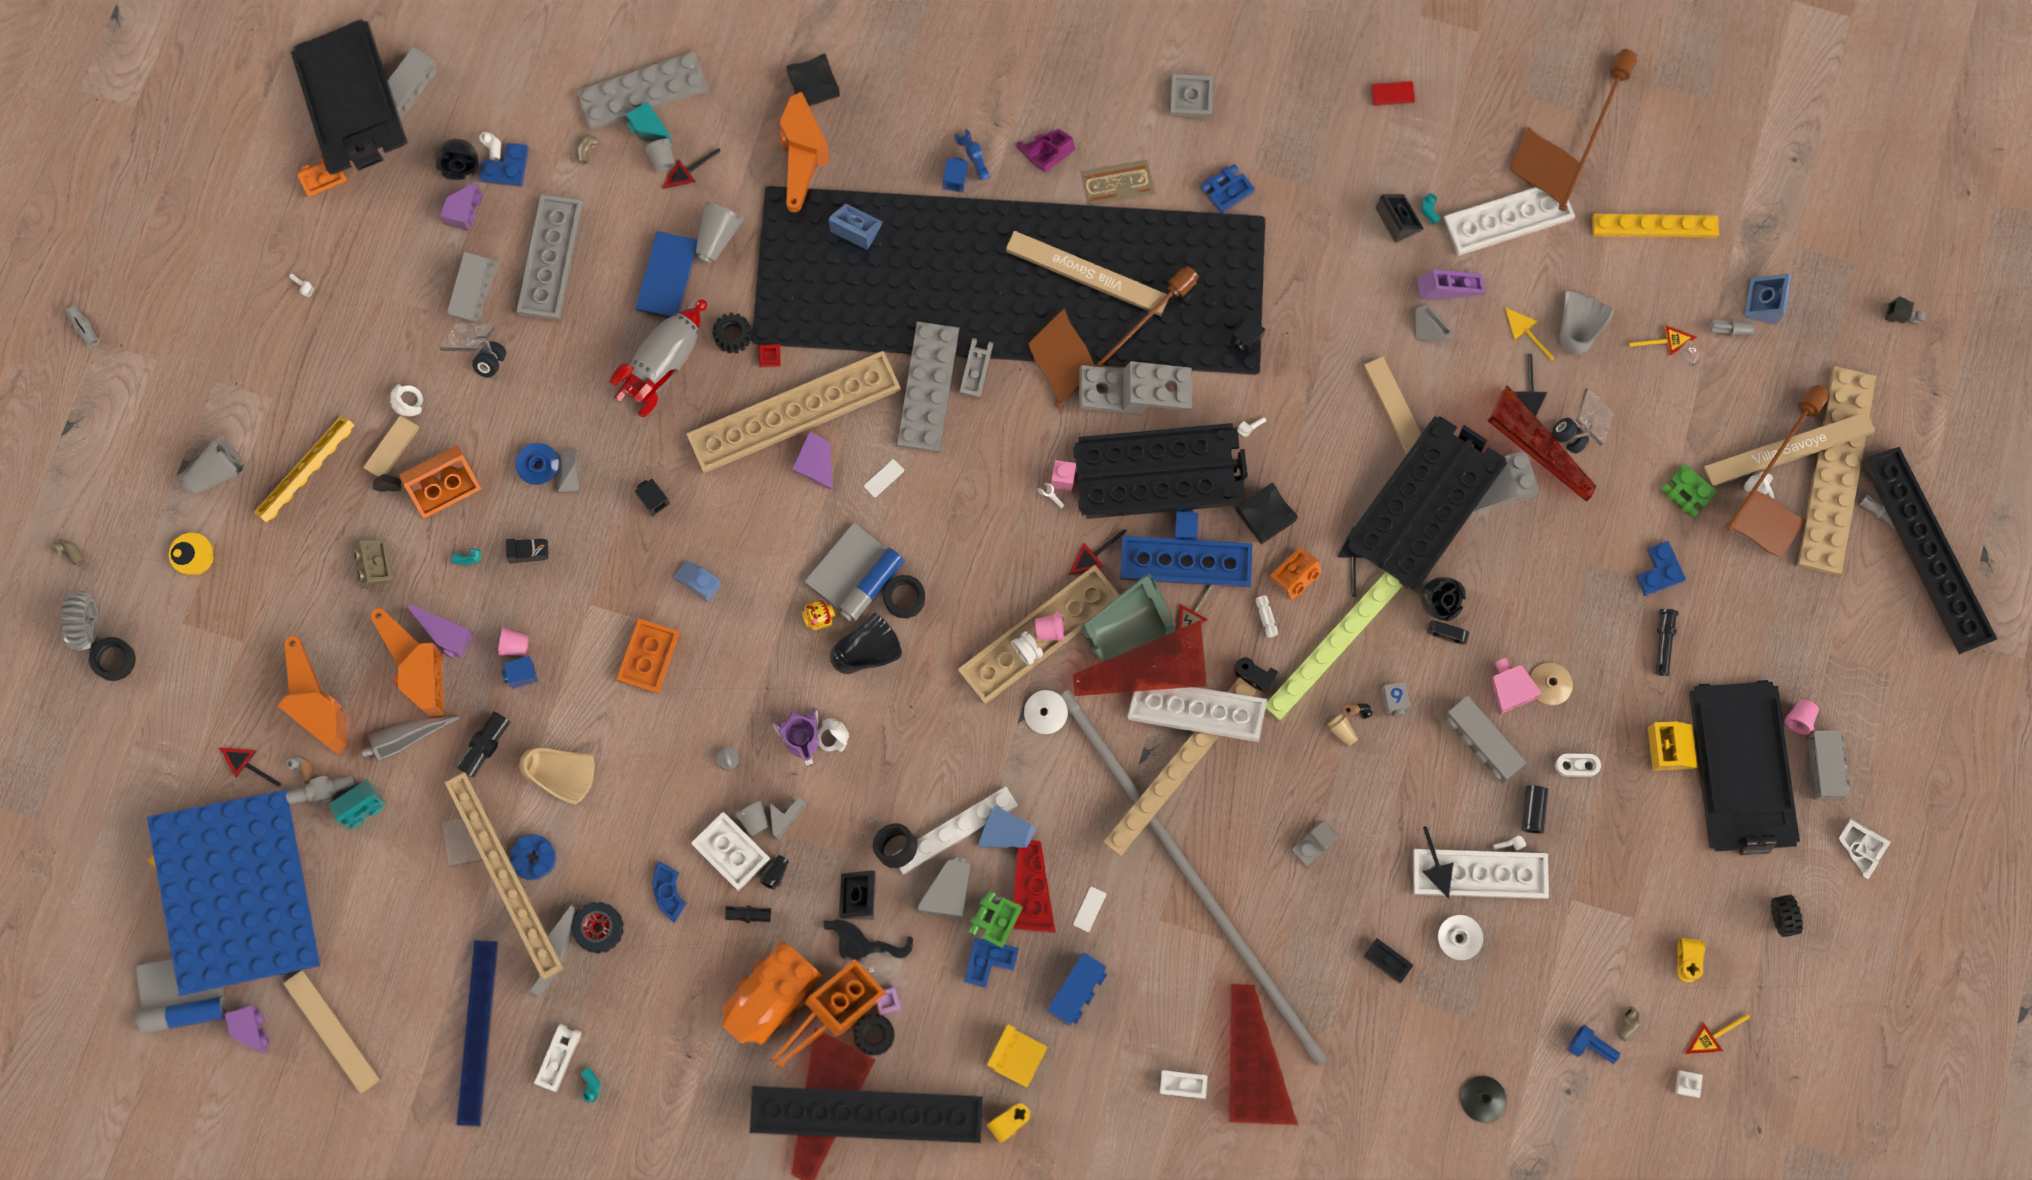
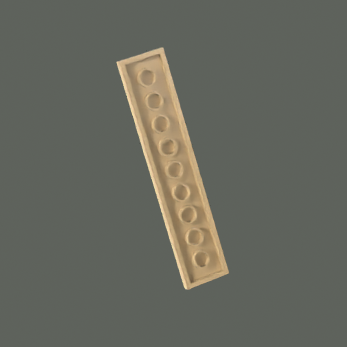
(793, 412)
(1835, 477)

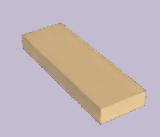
(391, 447)

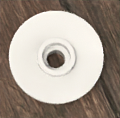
(1056, 714)
(1471, 935)

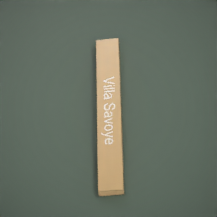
(1085, 272)
(1798, 447)

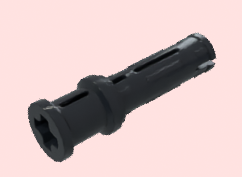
(1666, 632)

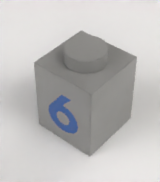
(1395, 699)

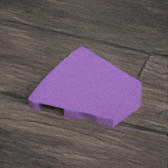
(815, 461)

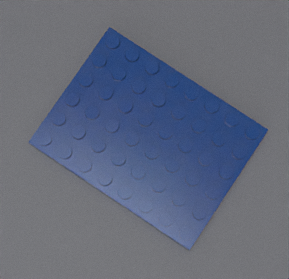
(233, 892)

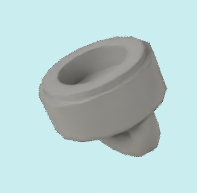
(728, 758)

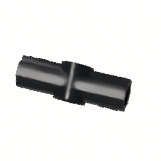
(483, 744)

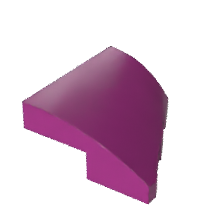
(1048, 149)

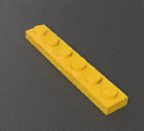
(1655, 225)
(299, 474)

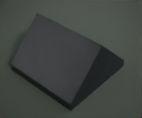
(1398, 216)
(857, 895)

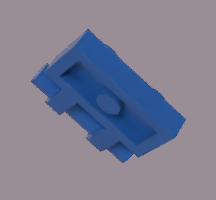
(1230, 193)

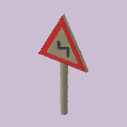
(1188, 616)

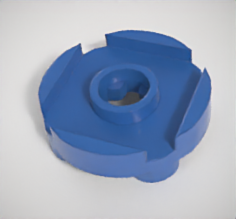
(539, 867)

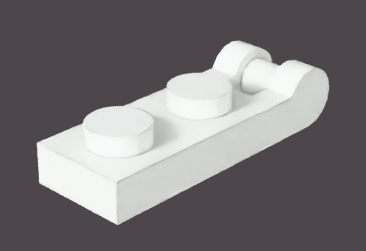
(557, 1058)

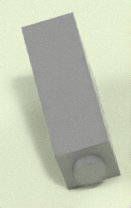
(948, 891)

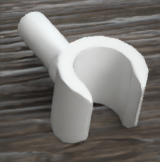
(306, 288)
(1245, 429)
(1050, 489)
(1518, 843)

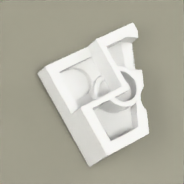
(1863, 846)

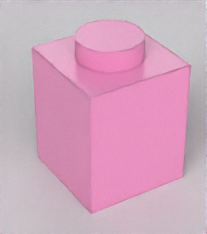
(1063, 475)

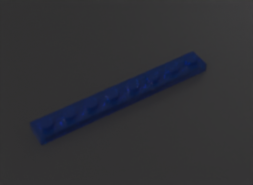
(477, 1033)

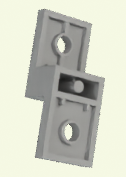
(1135, 388)

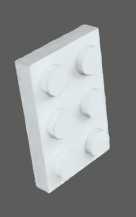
(730, 851)

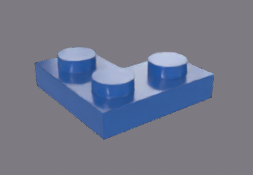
(508, 172)
(1666, 571)
(987, 955)

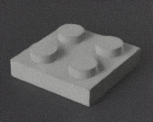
(1191, 95)

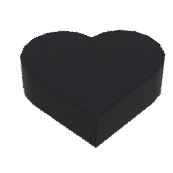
(386, 483)

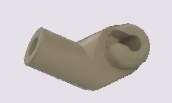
(583, 146)
(69, 548)
(1632, 1023)

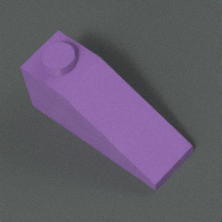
(1450, 284)
(447, 635)

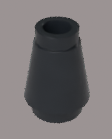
(774, 873)

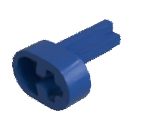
(1585, 1038)

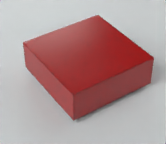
(769, 355)

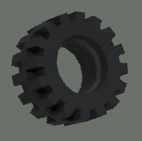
(728, 321)
(1786, 915)
(884, 1045)

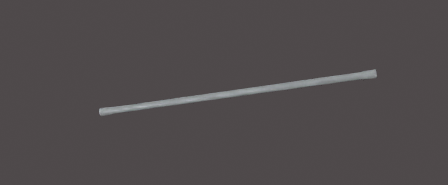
(1309, 1043)

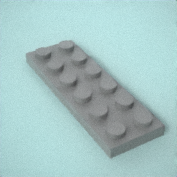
(655, 84)
(550, 257)
(928, 387)

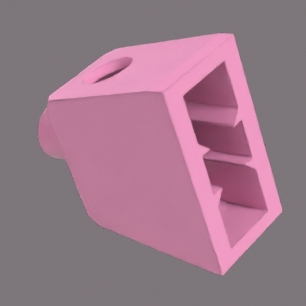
(1513, 686)

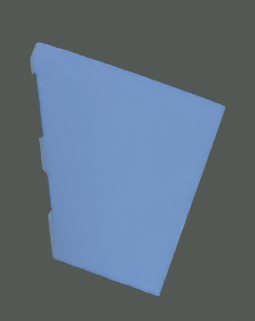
(1006, 830)

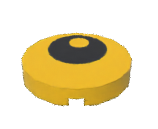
(191, 554)

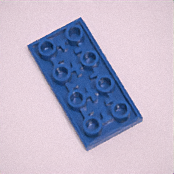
(666, 275)

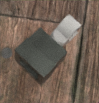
(1902, 310)

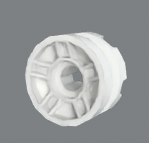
(1027, 648)

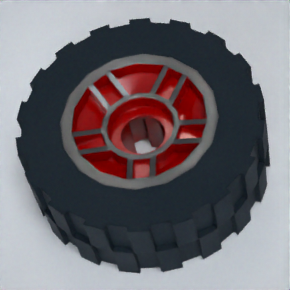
(587, 920)

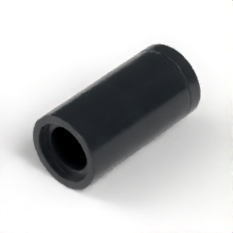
(1535, 809)

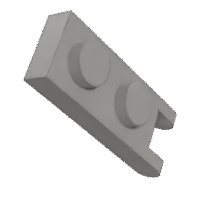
(975, 370)

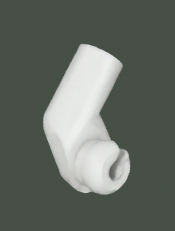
(493, 144)

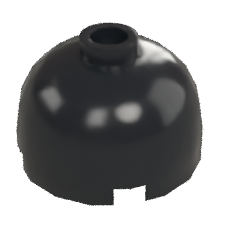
(457, 159)
(1443, 598)

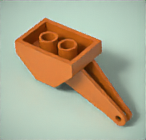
(805, 146)
(418, 665)
(308, 704)
(838, 1005)

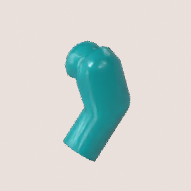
(1428, 206)
(467, 560)
(593, 1085)

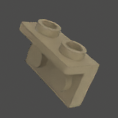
(373, 562)

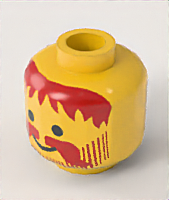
(818, 615)

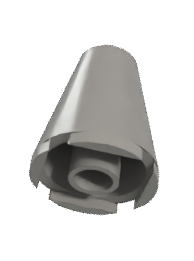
(715, 231)
(213, 467)

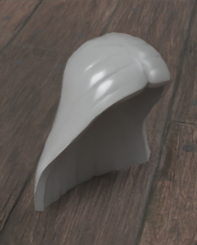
(1582, 322)

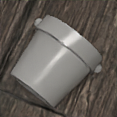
(660, 154)
(754, 818)

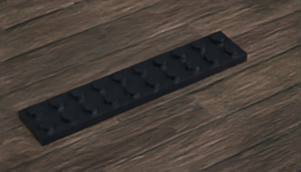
(1929, 550)
(866, 1114)

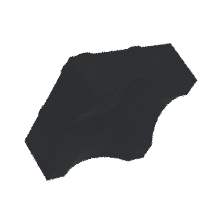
(814, 80)
(1266, 513)

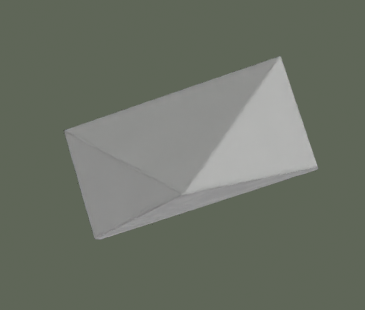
(1430, 326)
(568, 471)

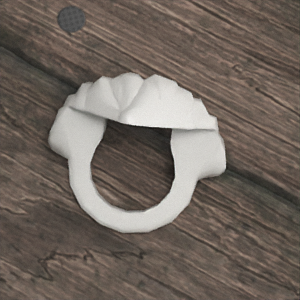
(401, 407)
(1763, 488)
(838, 730)

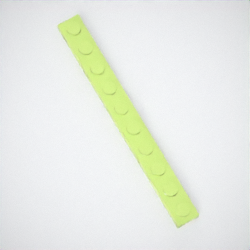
(1332, 646)

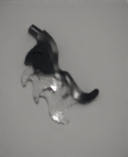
(876, 958)

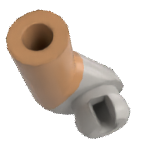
(301, 765)

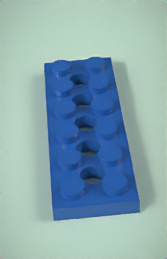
(1196, 550)

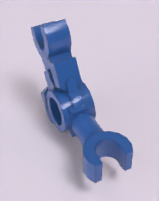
(974, 153)

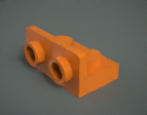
(317, 178)
(1296, 573)

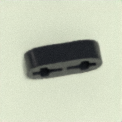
(1448, 632)

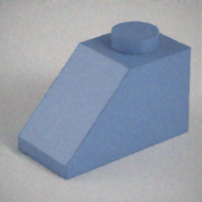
(698, 580)

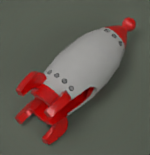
(659, 358)

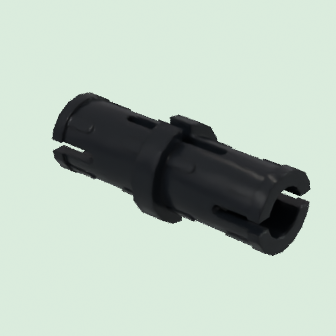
(748, 914)

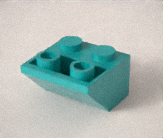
(357, 805)

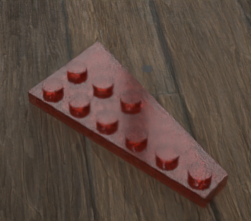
(1529, 434)
(1163, 663)
(831, 1067)
(1255, 1075)

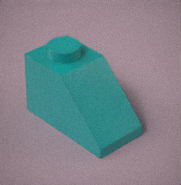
(646, 124)

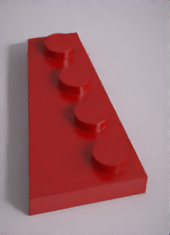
(1032, 891)

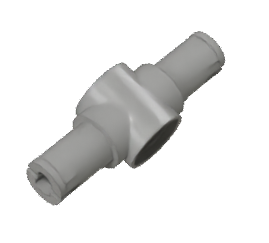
(321, 789)

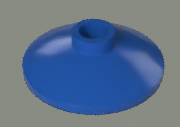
(535, 454)

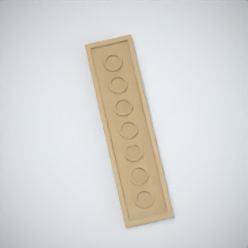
(999, 663)

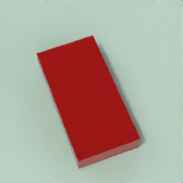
(1393, 93)

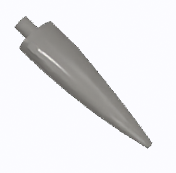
(400, 736)

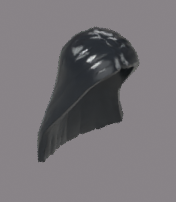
(866, 647)

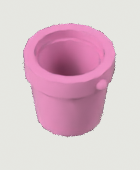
(1050, 627)
(513, 643)
(1802, 717)

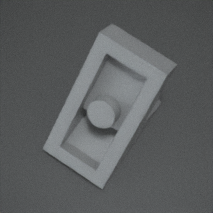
(781, 821)
(1314, 844)

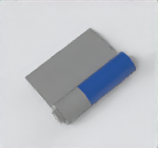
(854, 572)
(165, 1009)

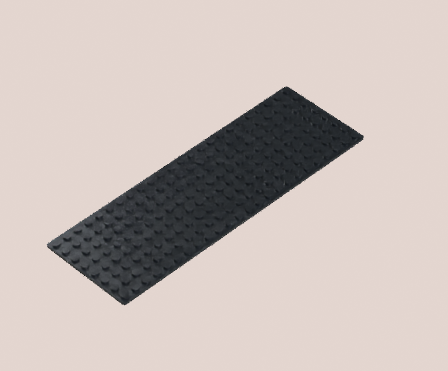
(951, 268)

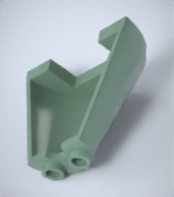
(1130, 620)

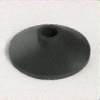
(1472, 1101)

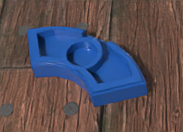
(666, 891)

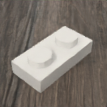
(1183, 1084)

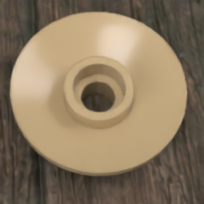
(1551, 694)

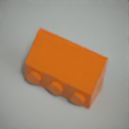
(440, 482)

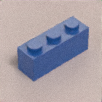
(1077, 990)

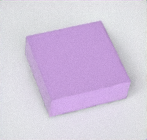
(888, 1002)

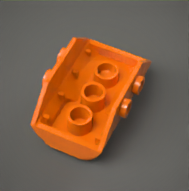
(769, 995)

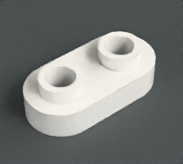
(1577, 765)

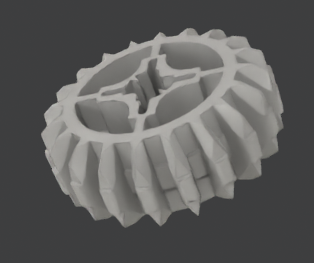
(80, 620)

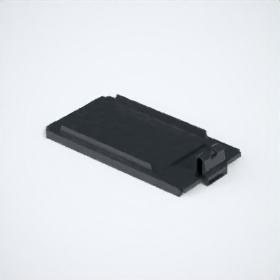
(348, 97)
(1159, 471)
(1426, 502)
(1744, 767)

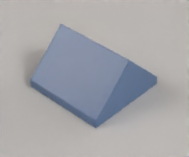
(854, 225)
(1768, 298)

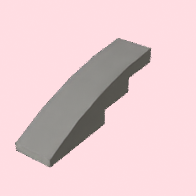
(560, 940)

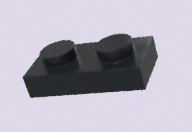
(1388, 960)

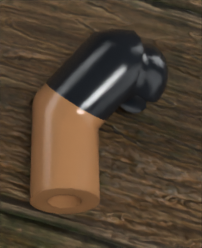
(1355, 709)

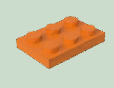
(648, 656)

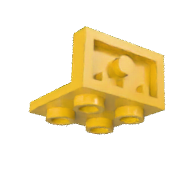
(1017, 1056)

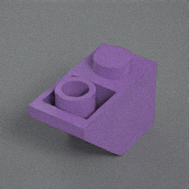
(461, 206)
(247, 1028)

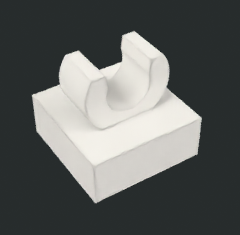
(1688, 1084)

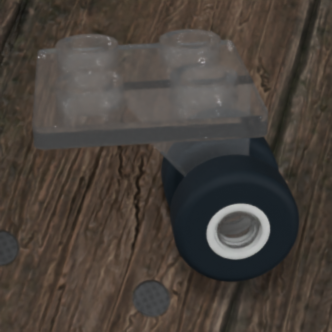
(475, 339)
(1592, 419)

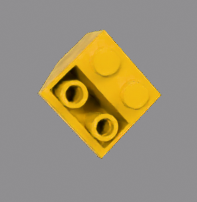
(1672, 746)

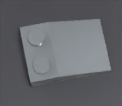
(1512, 485)

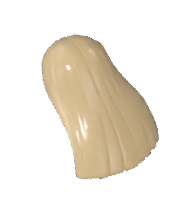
(559, 772)

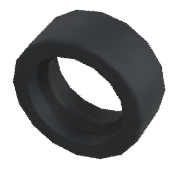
(906, 580)
(97, 651)
(885, 835)

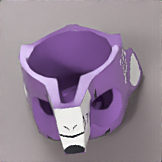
(800, 734)

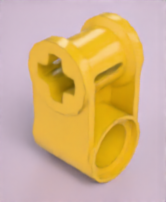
(1691, 955)
(1006, 1125)

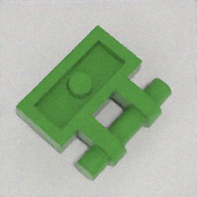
(1693, 487)
(1001, 923)

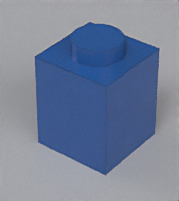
(955, 174)
(1186, 525)
(519, 672)

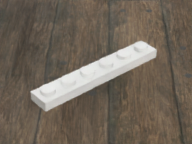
(958, 828)

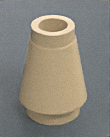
(1342, 729)

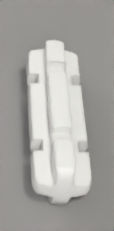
(1266, 616)

